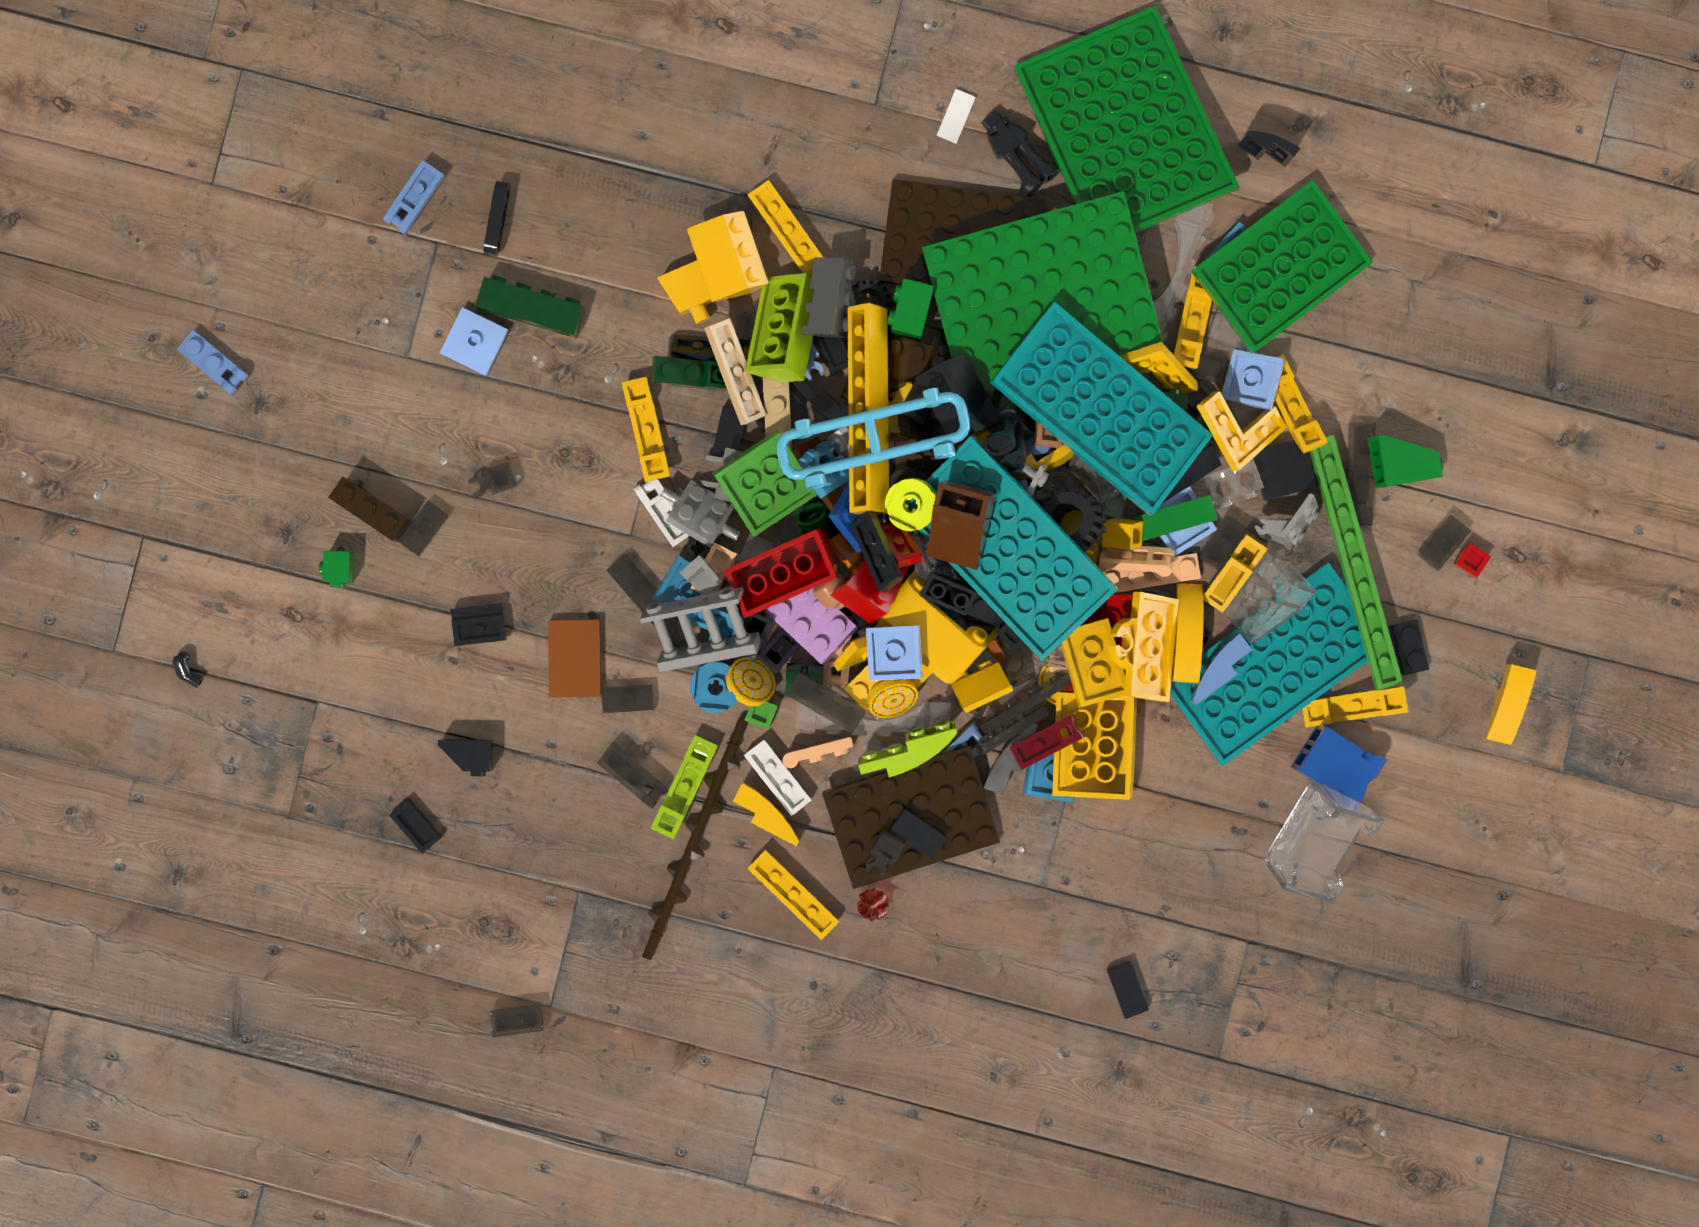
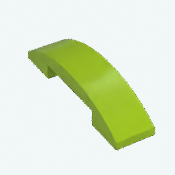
(684, 787)

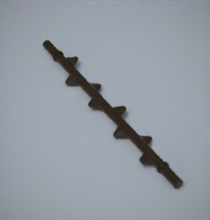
(693, 851)

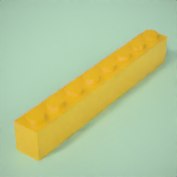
(866, 392)

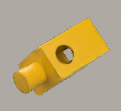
(687, 291)

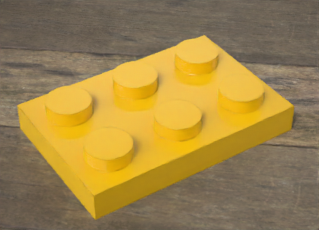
(1090, 664)

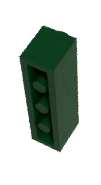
(530, 307)

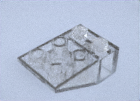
(1268, 598)

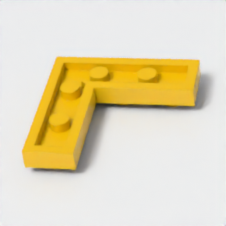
(1163, 366)
(1235, 444)

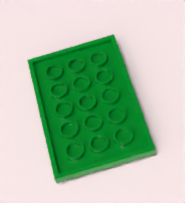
(1282, 266)

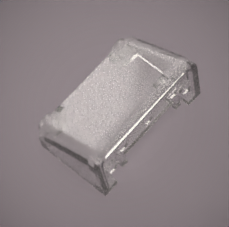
(1318, 840)

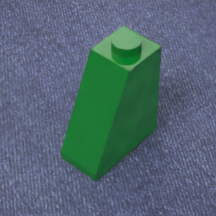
(1402, 462)

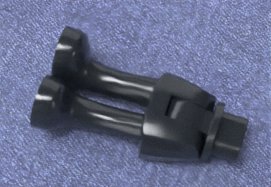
(1008, 137)
(1010, 441)

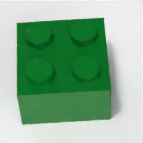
(911, 310)

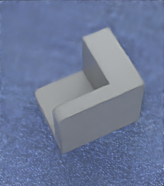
(701, 576)

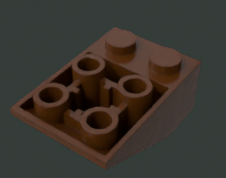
(960, 523)

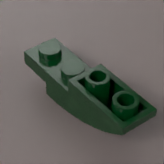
(688, 373)

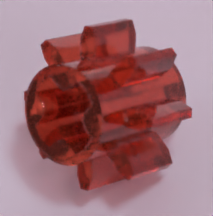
(872, 904)

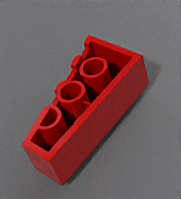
(862, 596)

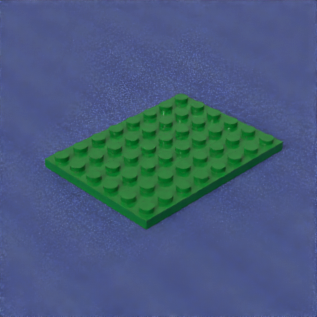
(1127, 121)
(1006, 277)

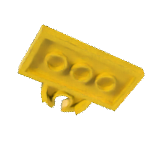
(1147, 646)

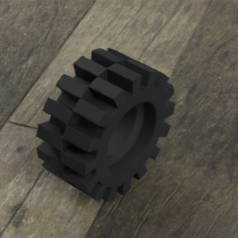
(874, 288)

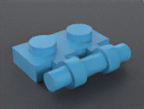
(825, 451)

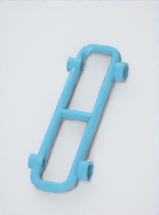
(942, 445)

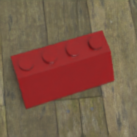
(784, 572)

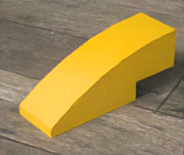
(1235, 572)
(1510, 703)
(766, 813)

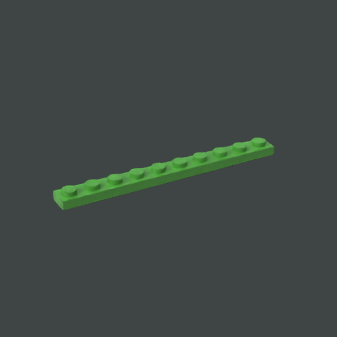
(1355, 565)

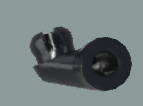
(183, 672)

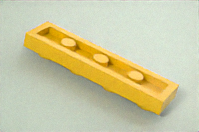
(785, 226)
(793, 894)

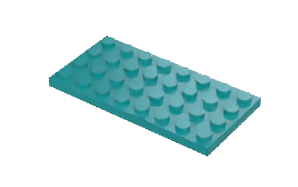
(1101, 408)
(1028, 562)
(1280, 672)

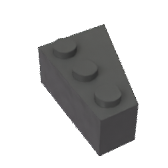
(831, 297)

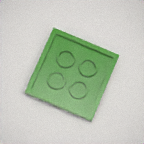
(760, 487)

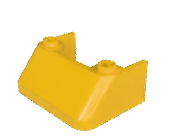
(944, 644)

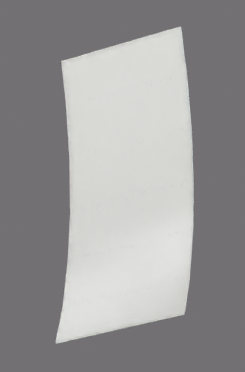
(956, 116)

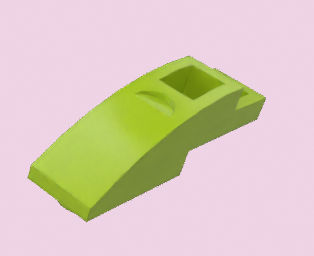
(919, 748)

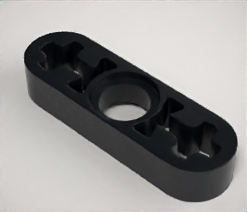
(497, 218)

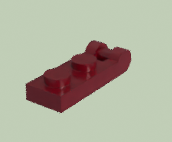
(1046, 742)

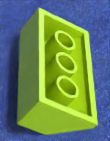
(777, 341)

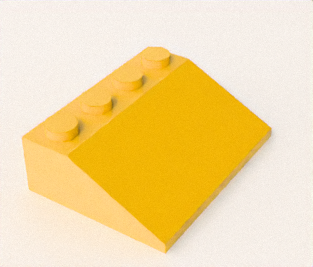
(1105, 758)

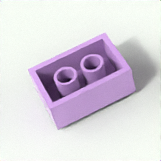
(813, 626)

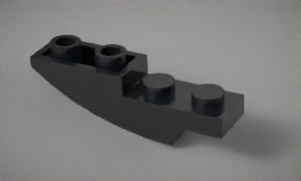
(959, 597)

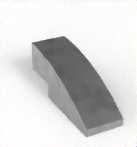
(1005, 763)

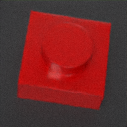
(1472, 560)

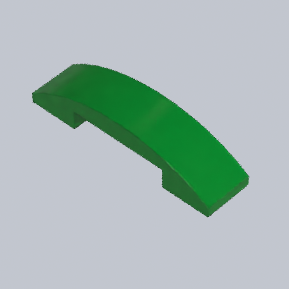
(1177, 517)

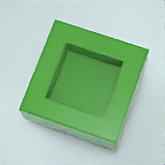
(761, 715)

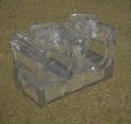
(1234, 488)

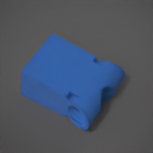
(1337, 763)

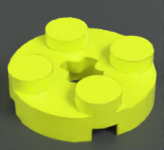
(898, 509)

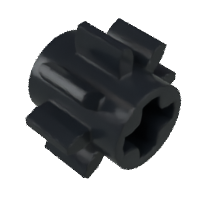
(694, 554)

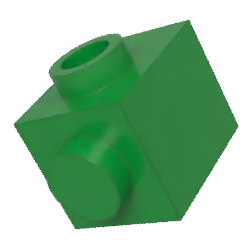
(337, 568)

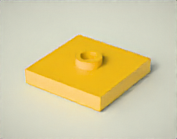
(853, 654)

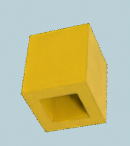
(1122, 534)

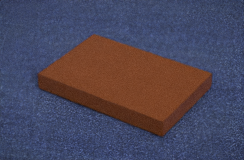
(574, 658)

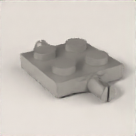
(700, 513)

